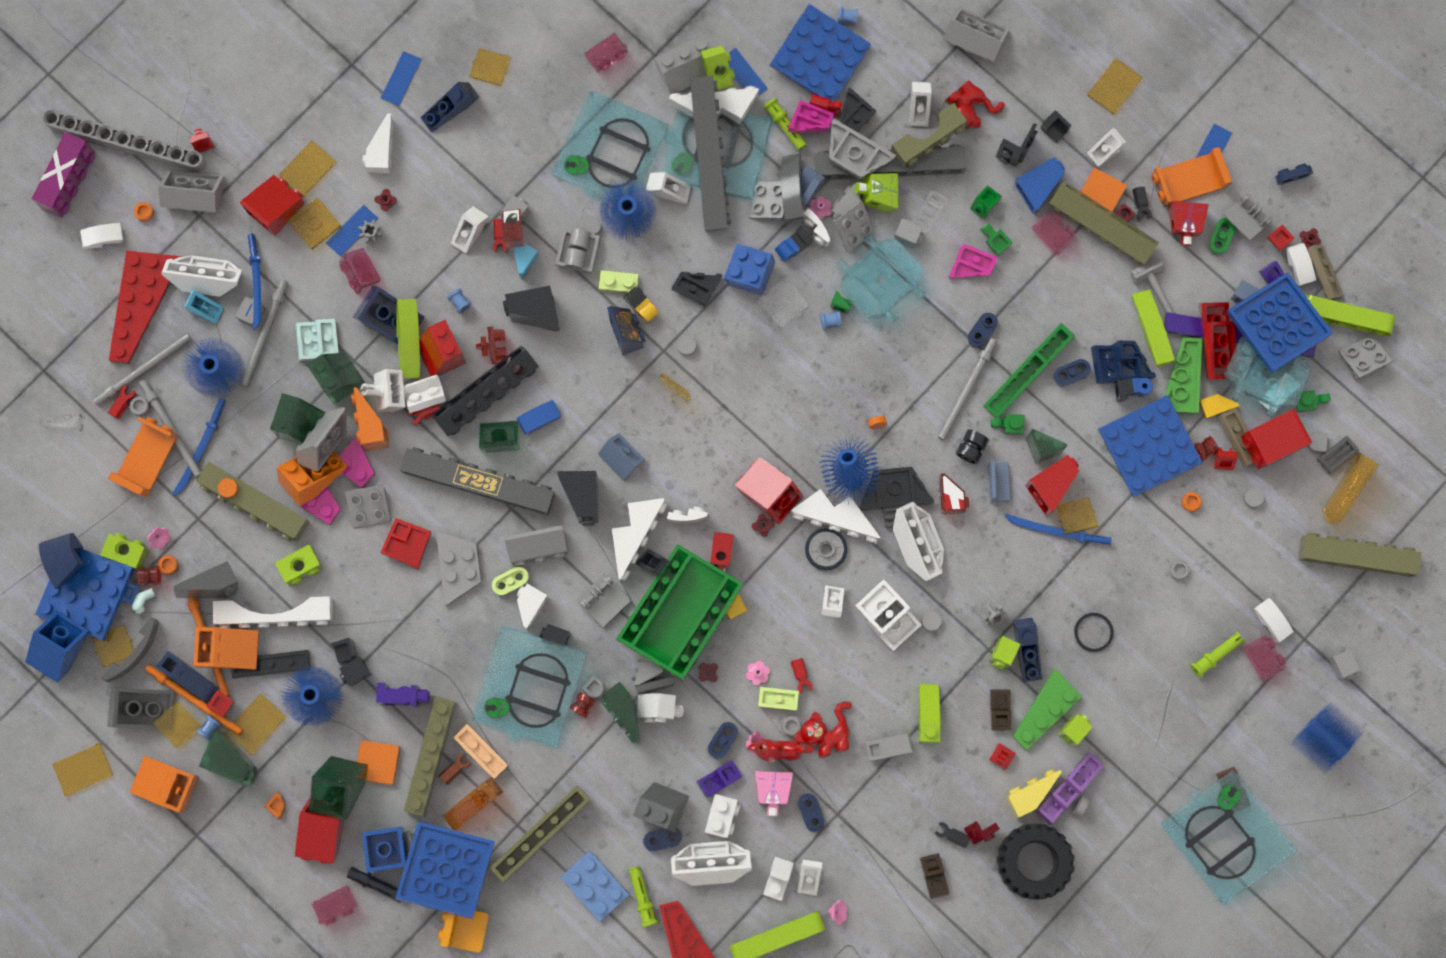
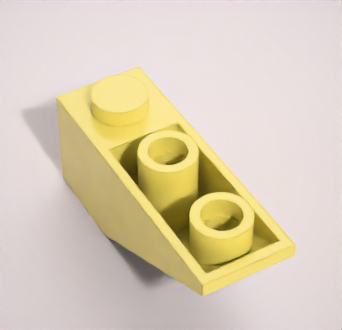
(1028, 798)

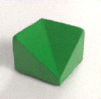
(840, 303)

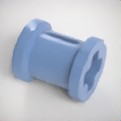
(847, 16)
(459, 301)
(830, 320)
(208, 727)

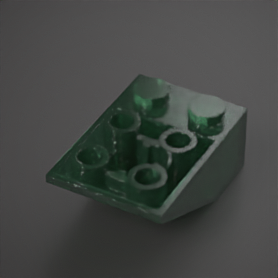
(622, 704)

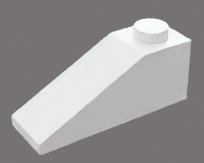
(380, 148)

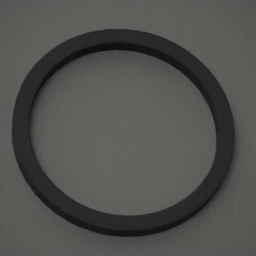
(1108, 622)

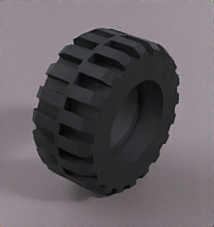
(1061, 852)

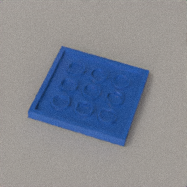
(820, 54)
(1279, 322)
(1150, 446)
(90, 594)
(445, 870)

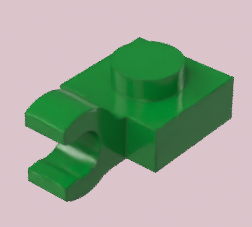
(997, 240)
(1309, 401)
(1011, 423)

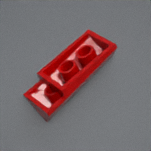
(1217, 337)

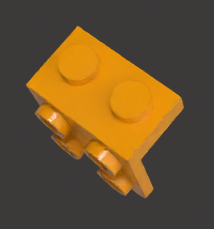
(464, 932)

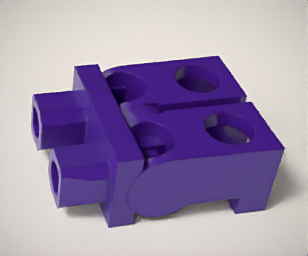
(402, 696)

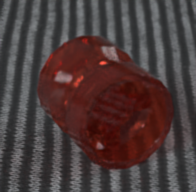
(1206, 448)
(149, 575)
(584, 700)

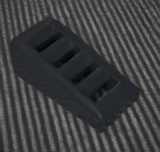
(652, 562)

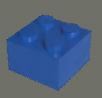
(749, 269)
(384, 849)

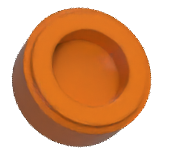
(144, 211)
(877, 422)
(227, 488)
(1191, 501)
(168, 565)

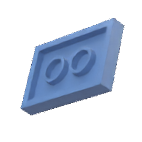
(594, 886)

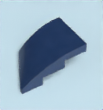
(1119, 362)
(61, 558)

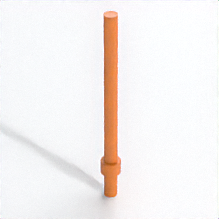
(193, 605)
(163, 679)

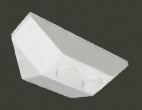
(202, 274)
(918, 541)
(711, 863)

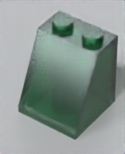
(336, 375)
(294, 419)
(228, 760)
(337, 787)

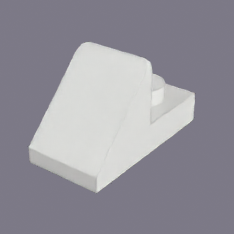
(1106, 147)
(832, 601)
(809, 877)
(778, 878)

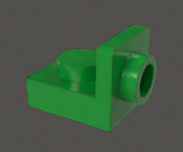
(985, 202)

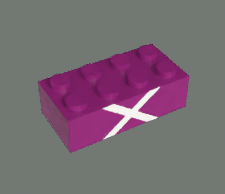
(63, 175)

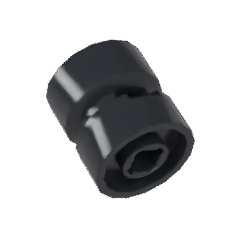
(973, 445)

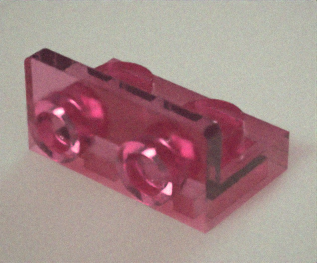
(606, 53)
(1054, 232)
(359, 270)
(1265, 657)
(334, 905)

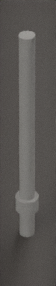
(277, 298)
(984, 357)
(111, 391)
(152, 398)

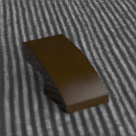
(1000, 709)
(934, 876)

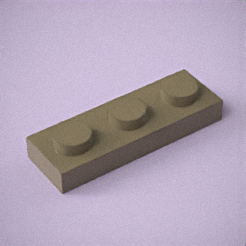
(1325, 272)
(1234, 429)

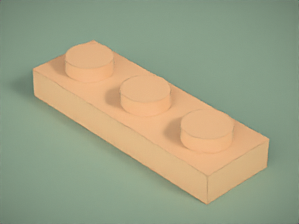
(481, 751)

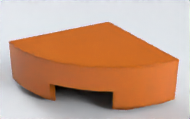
(276, 805)

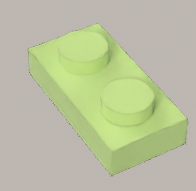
(617, 281)
(778, 698)

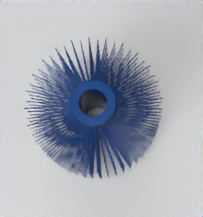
(625, 217)
(213, 367)
(850, 469)
(307, 687)
(1327, 737)

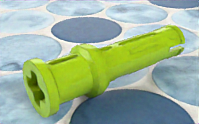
(778, 117)
(1210, 659)
(644, 906)

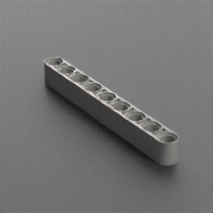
(117, 135)

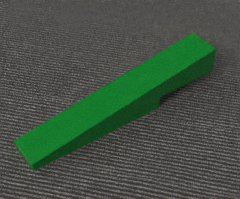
(1029, 370)

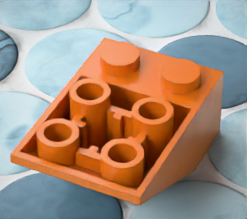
(371, 432)
(306, 484)
(225, 648)
(164, 784)

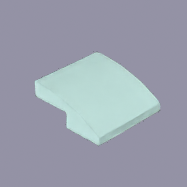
(316, 338)

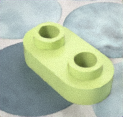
(510, 581)

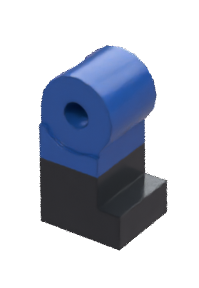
(794, 244)
(1129, 387)

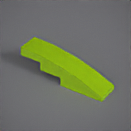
(1153, 328)
(408, 338)

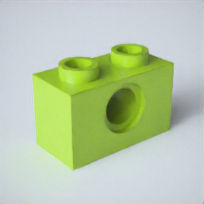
(718, 57)
(113, 550)
(287, 565)
(1004, 653)
(1075, 729)

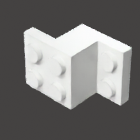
(888, 615)

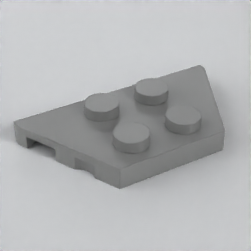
(856, 152)
(457, 565)

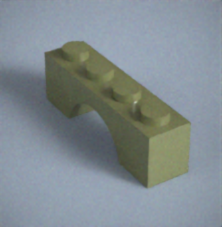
(910, 149)

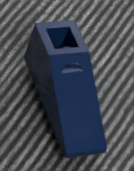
(450, 105)
(1028, 652)
(187, 676)

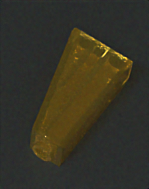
(1349, 487)

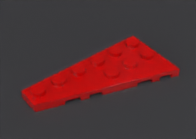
(138, 301)
(682, 934)

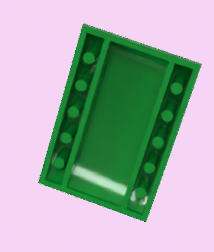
(680, 612)

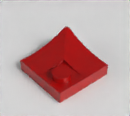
(406, 543)

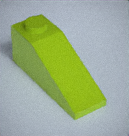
(929, 713)

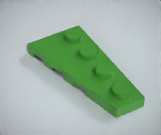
(1186, 377)
(1050, 705)

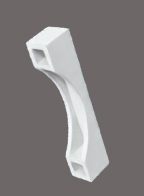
(312, 610)

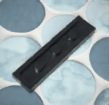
(276, 664)

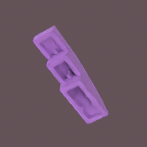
(1070, 788)

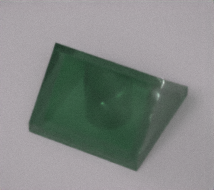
(499, 437)
(1043, 446)

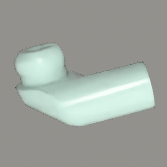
(140, 600)

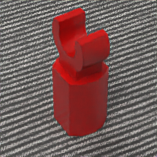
(827, 104)
(498, 235)
(121, 403)
(423, 413)
(800, 674)

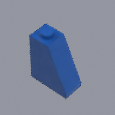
(1039, 183)

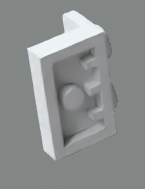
(424, 393)
(721, 816)

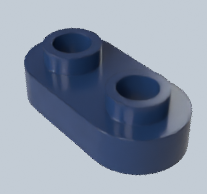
(1300, 171)
(983, 330)
(1071, 372)
(722, 740)
(809, 813)
(662, 839)

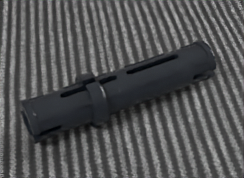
(372, 882)

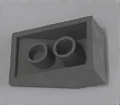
(209, 584)
(137, 707)

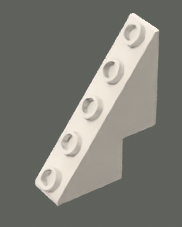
(732, 102)
(842, 517)
(630, 538)

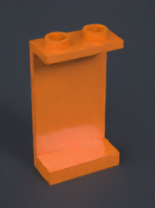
(1192, 178)
(145, 457)

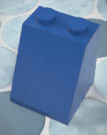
(55, 646)

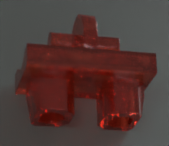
(494, 336)

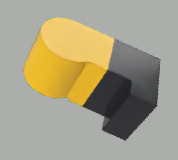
(641, 304)

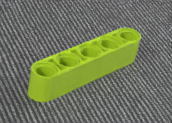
(1353, 316)
(778, 936)

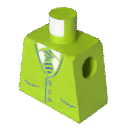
(879, 191)

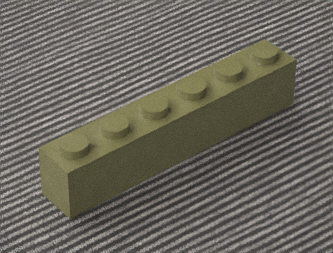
(1104, 223)
(256, 503)
(1359, 555)
(430, 756)
(540, 834)

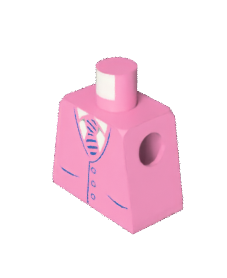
(773, 789)

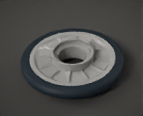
(821, 560)

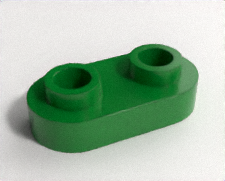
(1221, 237)

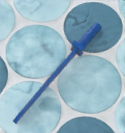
(255, 261)
(211, 426)
(1081, 536)

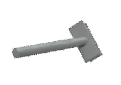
(1148, 272)

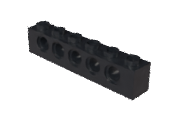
(474, 391)

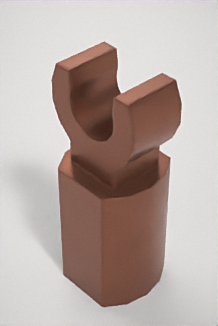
(453, 770)

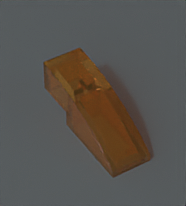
(473, 803)

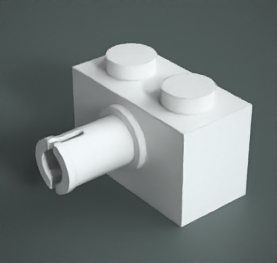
(387, 389)
(658, 707)

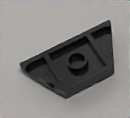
(896, 489)

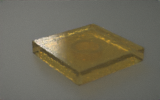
(314, 223)

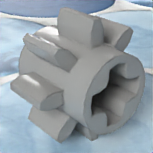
(368, 237)
(992, 613)

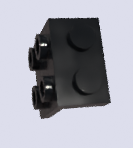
(1012, 154)

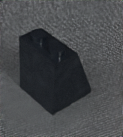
(532, 308)
(582, 494)

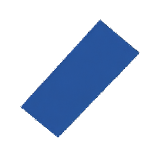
(744, 73)
(401, 78)
(1216, 138)
(350, 230)

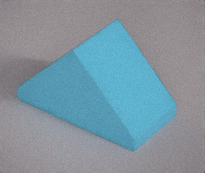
(525, 258)
(203, 307)

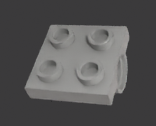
(577, 250)

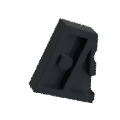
(856, 111)
(696, 286)

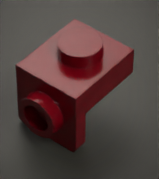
(977, 835)

